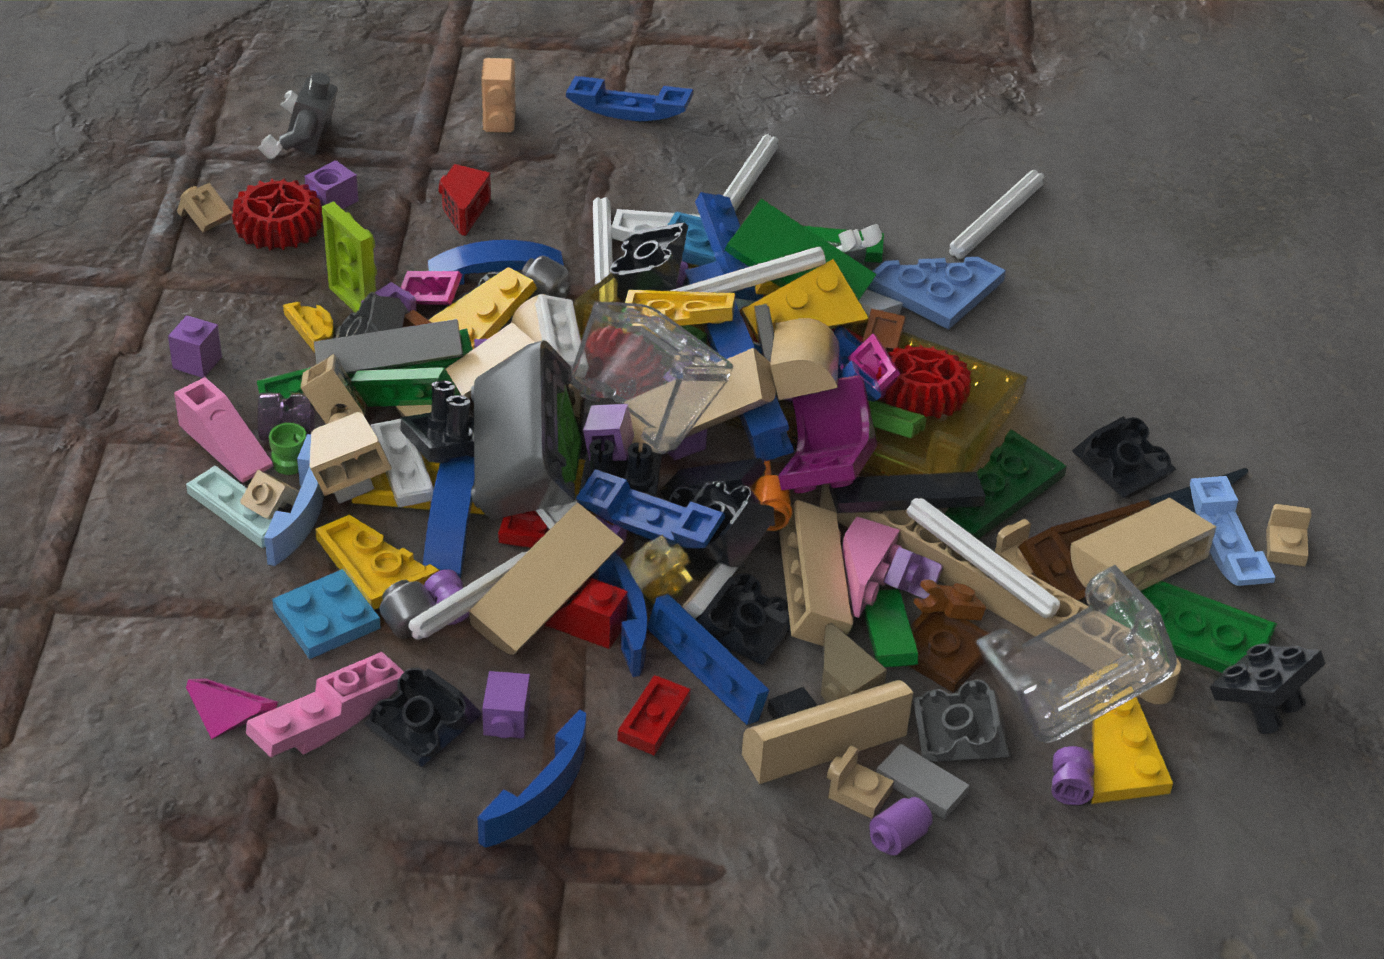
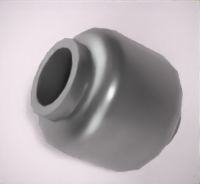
(548, 277)
(403, 603)

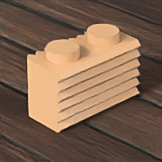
(498, 94)

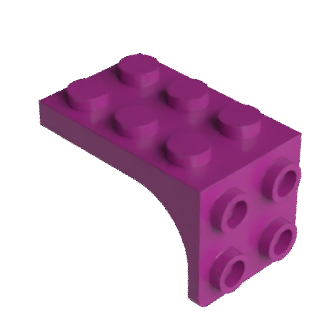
(833, 437)

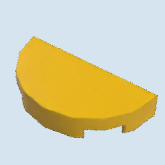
(310, 322)

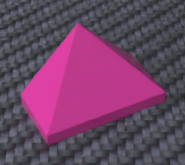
(432, 286)
(873, 355)
(224, 706)

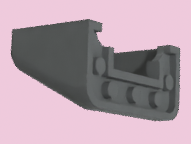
(518, 433)

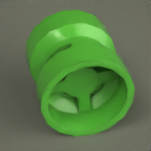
(286, 445)

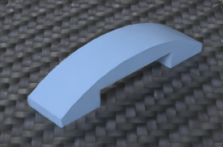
(291, 529)
(1230, 546)

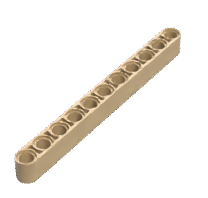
(995, 597)

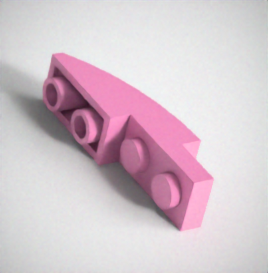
(334, 707)

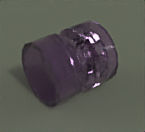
(276, 410)

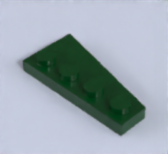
(1010, 480)

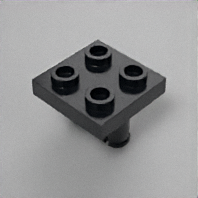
(444, 431)
(639, 468)
(1268, 679)

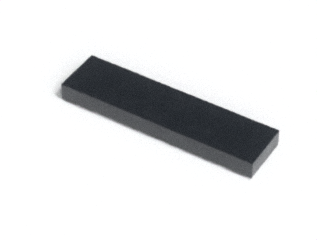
(898, 491)

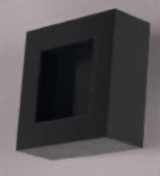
(790, 703)

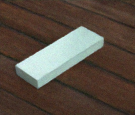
(223, 496)

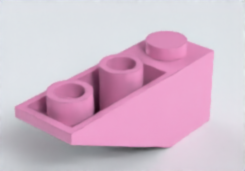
(220, 429)
(867, 558)

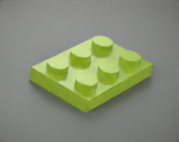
(348, 256)

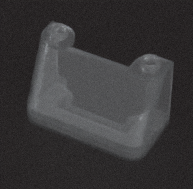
(652, 367)
(1084, 662)

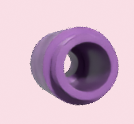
(900, 825)

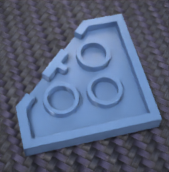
(938, 288)

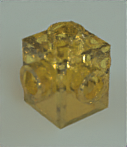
(659, 568)

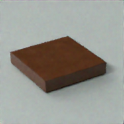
(946, 648)

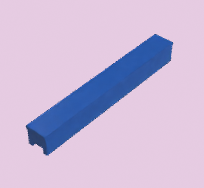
(765, 424)

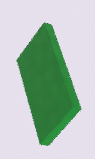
(773, 235)
(1205, 628)

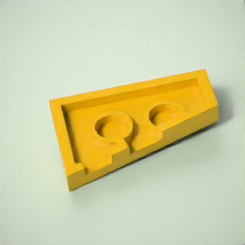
(816, 295)
(489, 305)
(687, 307)
(368, 558)
(1127, 756)

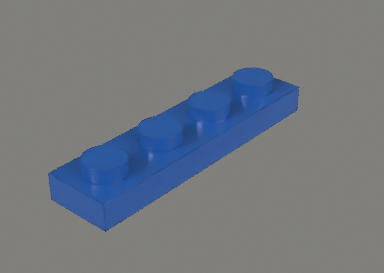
(720, 226)
(708, 659)

